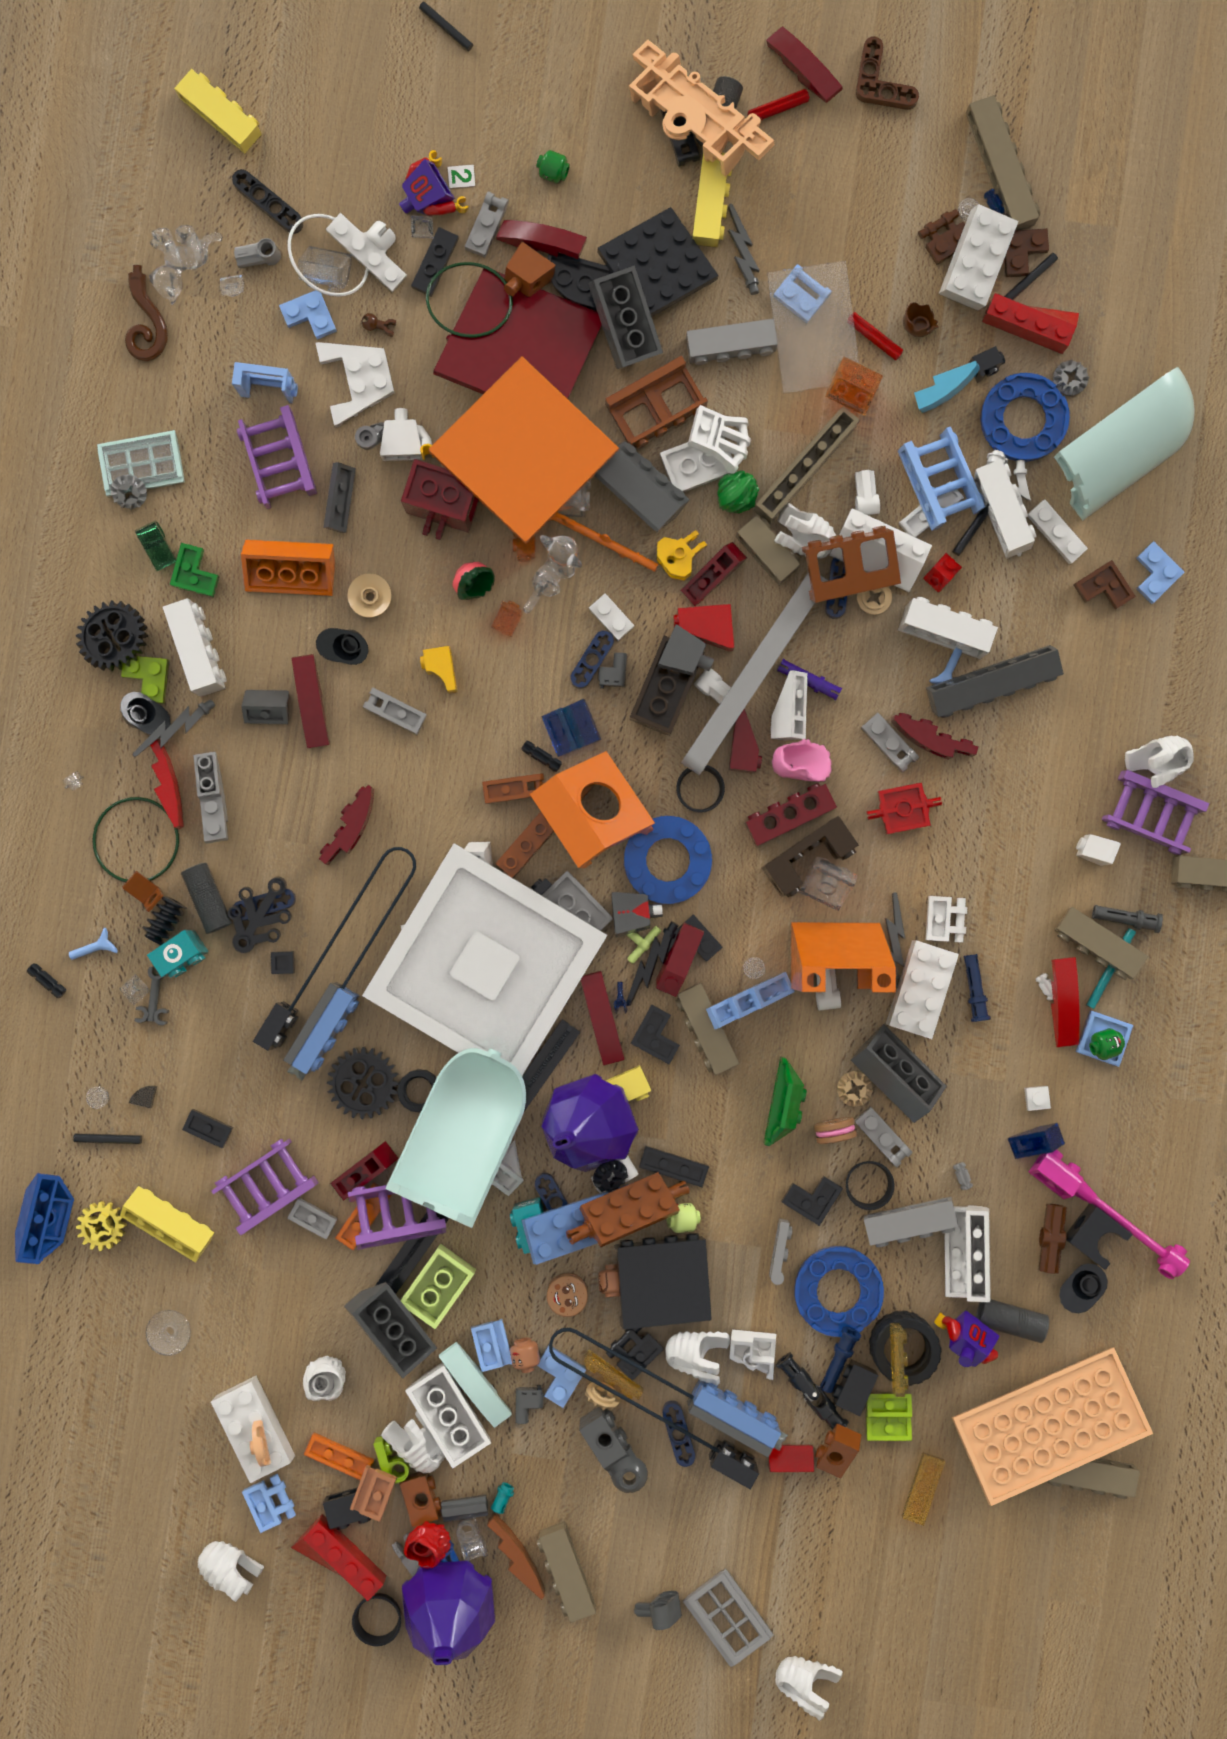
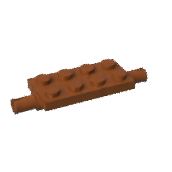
(628, 1210)

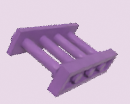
(291, 441)
(1172, 798)
(265, 1207)
(389, 1233)

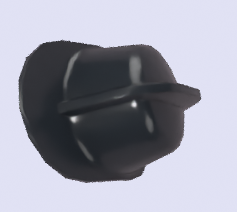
(342, 646)
(143, 713)
(1083, 1288)

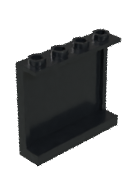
(663, 1281)

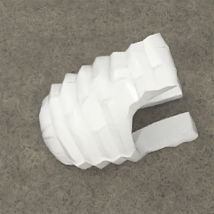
(805, 528)
(1163, 756)
(687, 1350)
(414, 1445)
(218, 1568)
(796, 1680)

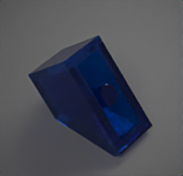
(1036, 1141)

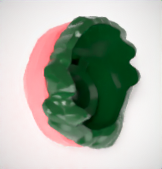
(473, 580)

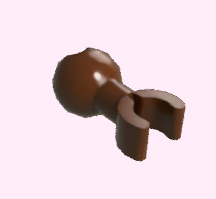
(373, 323)

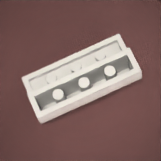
(969, 1255)

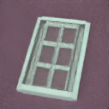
(150, 458)

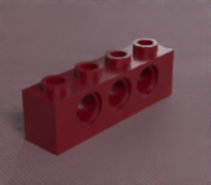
(823, 804)

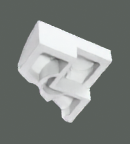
(754, 1350)

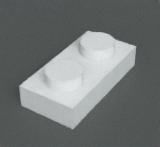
(611, 617)

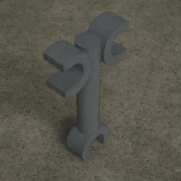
(151, 1013)

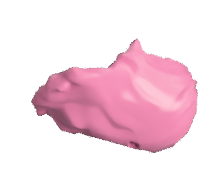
(802, 761)

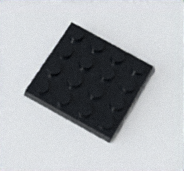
(664, 258)

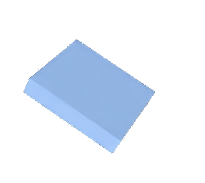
(1097, 1022)

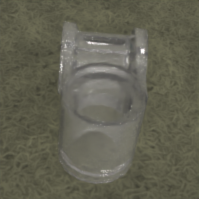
(471, 1542)

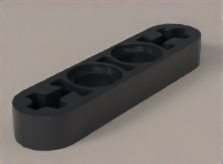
(269, 199)

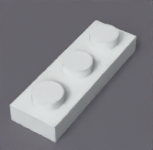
(1057, 531)

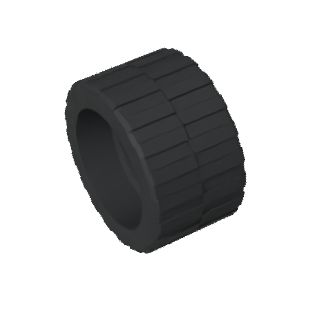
(925, 1365)

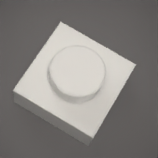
(1037, 1098)

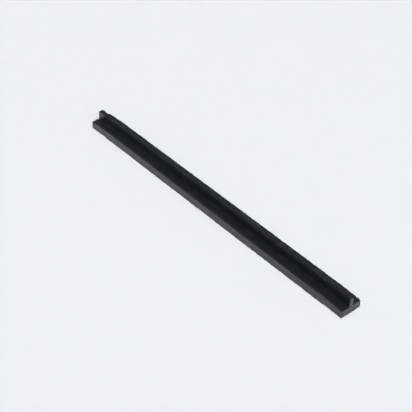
(533, 1079)

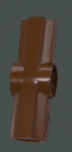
(1052, 1238)

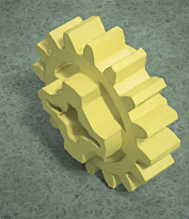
(96, 1233)

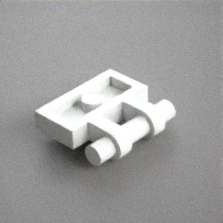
(938, 919)

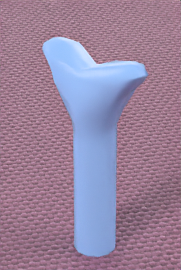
(947, 673)
(101, 944)

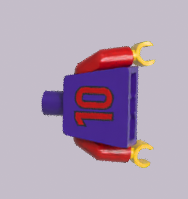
(428, 190)
(969, 1339)

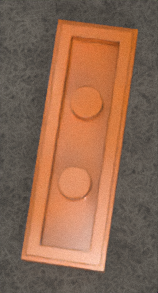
(352, 1225)
(337, 1456)

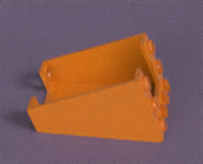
(841, 946)

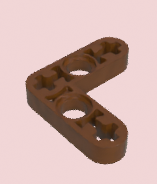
(872, 82)

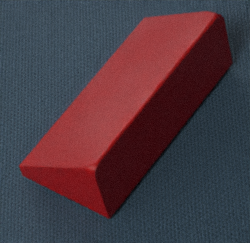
(792, 1459)

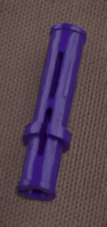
(813, 681)

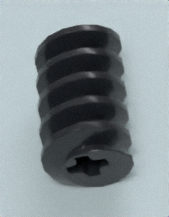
(163, 920)

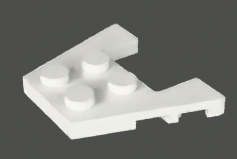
(366, 376)

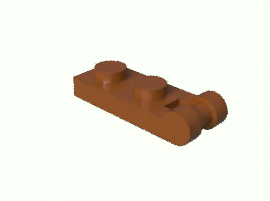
(510, 788)

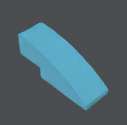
(946, 386)

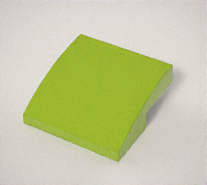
(888, 1418)

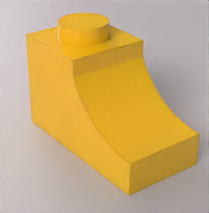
(440, 663)

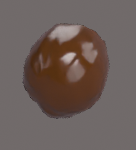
(919, 320)

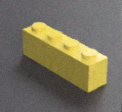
(218, 110)
(710, 204)
(633, 1083)
(167, 1223)

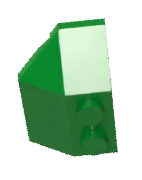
(785, 1103)

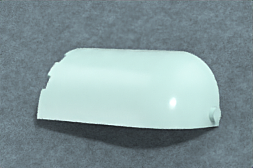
(1128, 443)
(461, 1135)

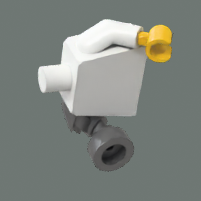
(399, 438)

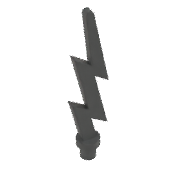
(746, 264)
(184, 717)
(893, 932)

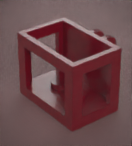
(438, 498)

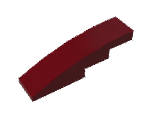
(805, 64)
(542, 238)
(310, 701)
(602, 1018)

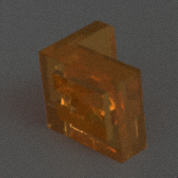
(507, 618)

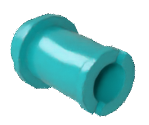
(504, 1493)

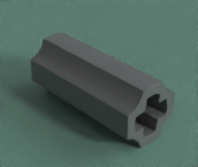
(464, 1508)

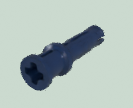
(977, 997)
(843, 1351)

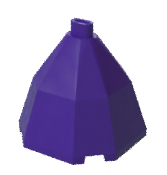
(592, 1119)
(448, 1610)

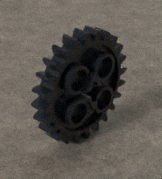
(129, 625)
(346, 1072)

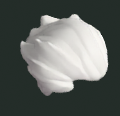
(324, 1379)

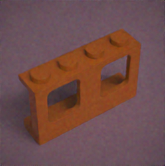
(648, 392)
(855, 577)

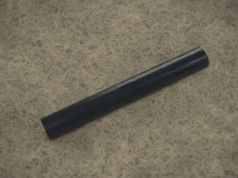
(446, 26)
(1032, 276)
(971, 531)
(107, 1138)

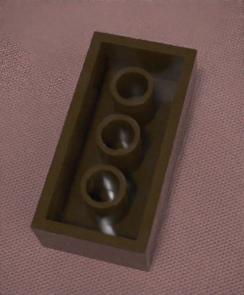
(661, 696)

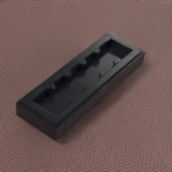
(435, 260)

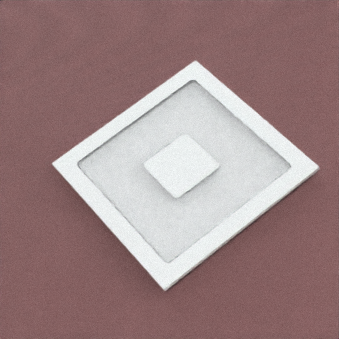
(484, 961)

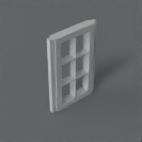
(711, 1629)

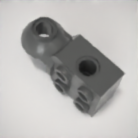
(613, 1450)

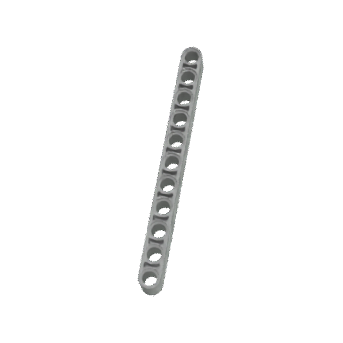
(750, 678)

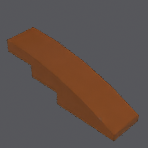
(521, 1562)

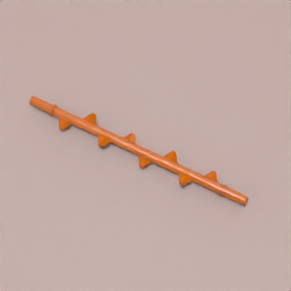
(605, 540)

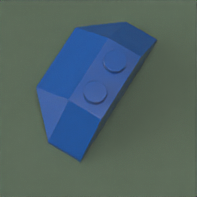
(42, 1218)

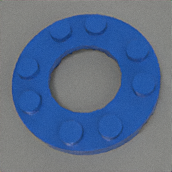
(1033, 387)
(671, 891)
(816, 1267)

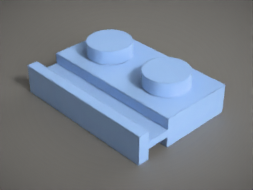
(491, 1345)

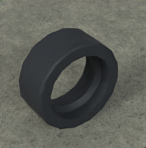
(414, 1107)

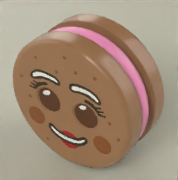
(835, 1130)
(567, 1294)

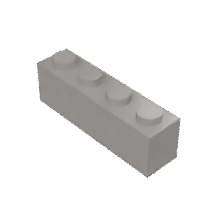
(731, 341)
(911, 1221)

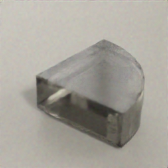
(144, 1096)

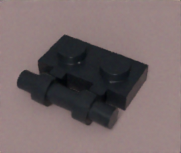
(641, 1353)

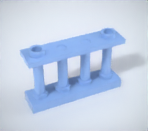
(926, 493)

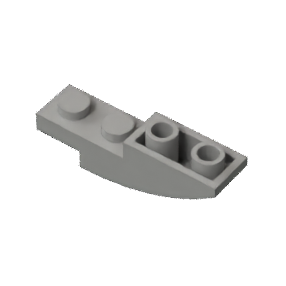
(211, 797)

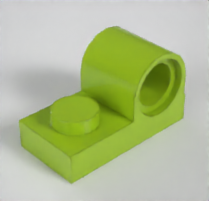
(387, 1462)

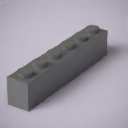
(994, 681)

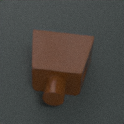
(527, 271)

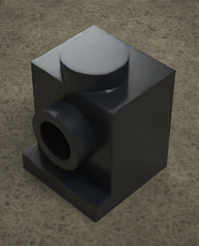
(989, 363)

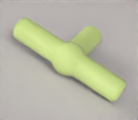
(643, 943)

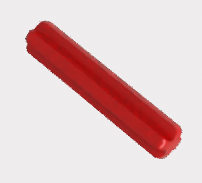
(781, 104)
(876, 337)

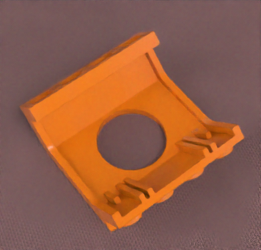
(577, 830)

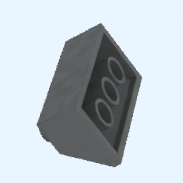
(625, 317)
(642, 487)
(899, 1073)
(391, 1328)

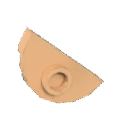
(259, 1445)

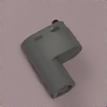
(615, 675)
(527, 1398)

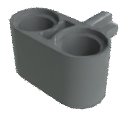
(663, 1610)

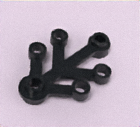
(258, 917)

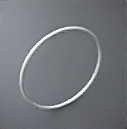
(300, 274)

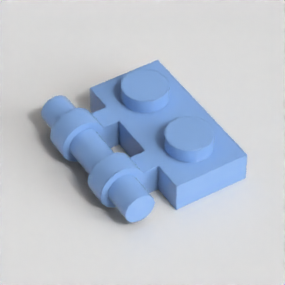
(262, 1505)

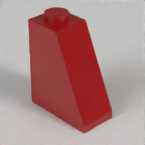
(709, 624)

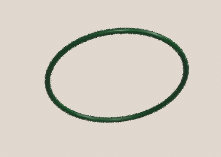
(461, 334)
(98, 822)

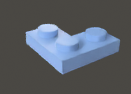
(311, 308)
(1162, 569)
(565, 1379)

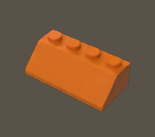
(288, 567)

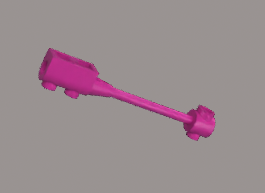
(1067, 1182)

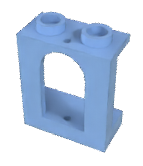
(244, 378)

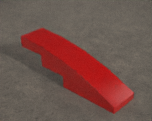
(169, 790)
(1066, 1002)

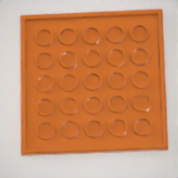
(523, 449)

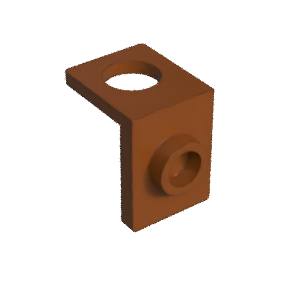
(143, 890)

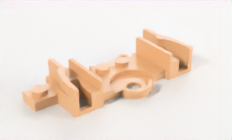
(702, 108)

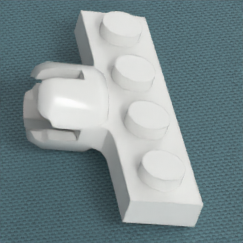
(369, 249)

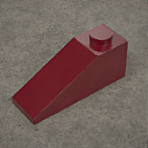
(713, 573)
(744, 747)
(679, 960)
(364, 1170)

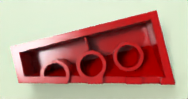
(1038, 325)
(340, 1556)

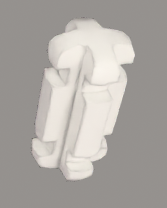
(1045, 985)

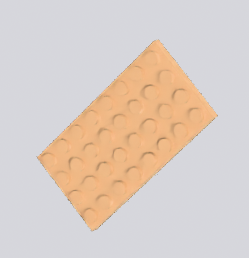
(1051, 1426)

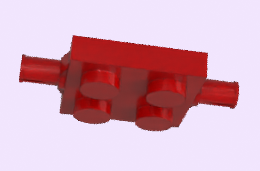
(904, 808)

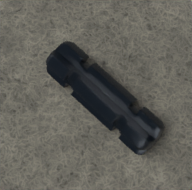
(541, 756)
(46, 980)

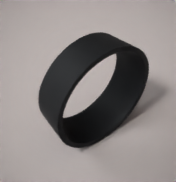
(721, 785)
(884, 1200)
(371, 1639)

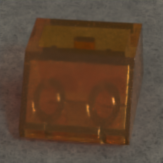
(853, 385)

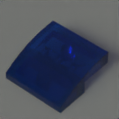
(571, 728)

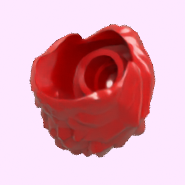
(427, 1544)

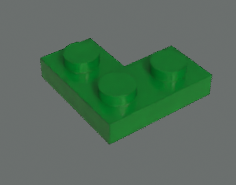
(187, 573)

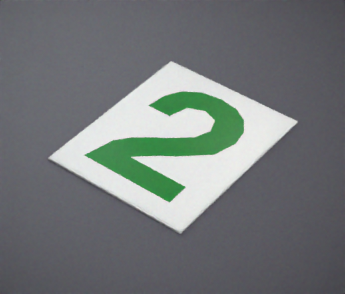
(461, 176)

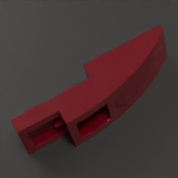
(924, 736)
(356, 818)

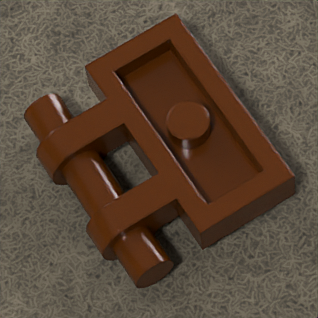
(942, 246)

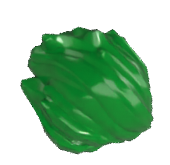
(737, 492)

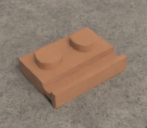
(373, 1493)

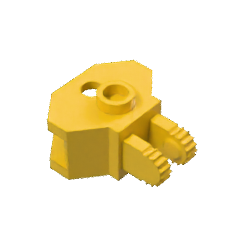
(680, 554)

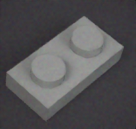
(312, 1218)

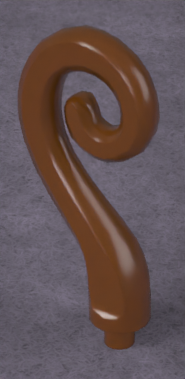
(137, 287)

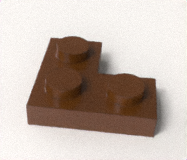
(1024, 243)
(1106, 580)

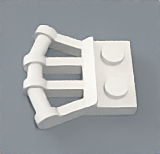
(706, 435)

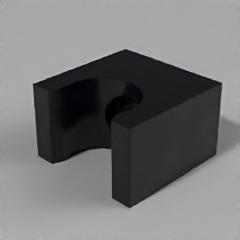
(1090, 1228)

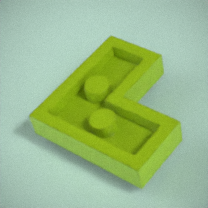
(152, 672)

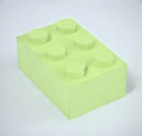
(437, 1286)

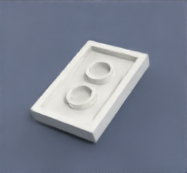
(691, 467)

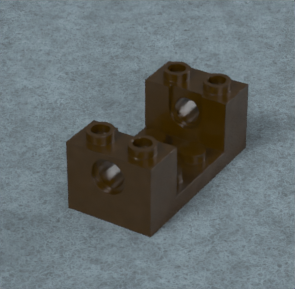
(834, 836)

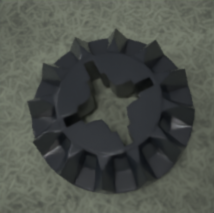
(605, 1170)

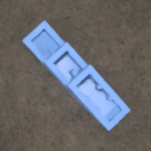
(750, 1000)

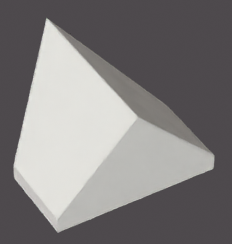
(509, 1172)

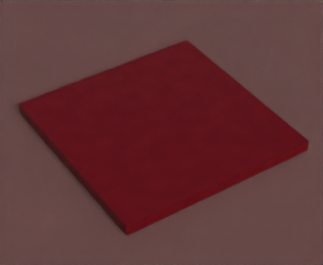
(541, 328)

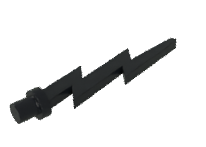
(645, 972)

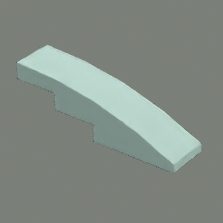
(475, 1384)

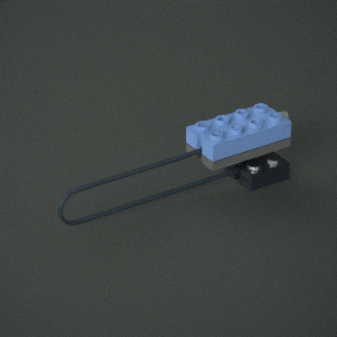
(331, 1011)
(717, 1409)

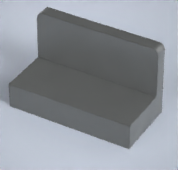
(265, 707)

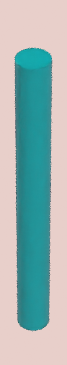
(1108, 973)

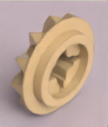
(884, 601)
(844, 1086)
(594, 1395)

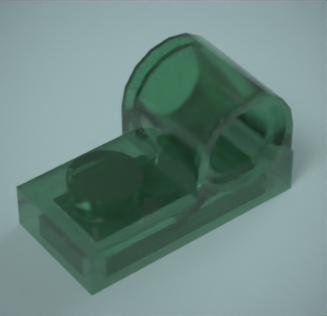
(155, 545)

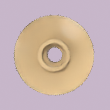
(361, 588)

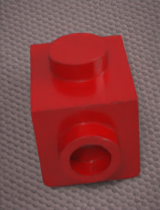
(942, 572)

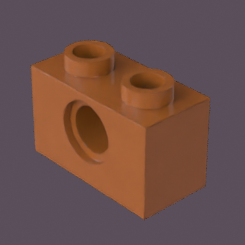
(838, 1450)
(419, 1510)

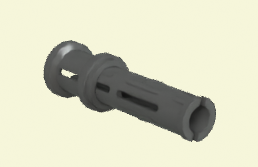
(1136, 919)

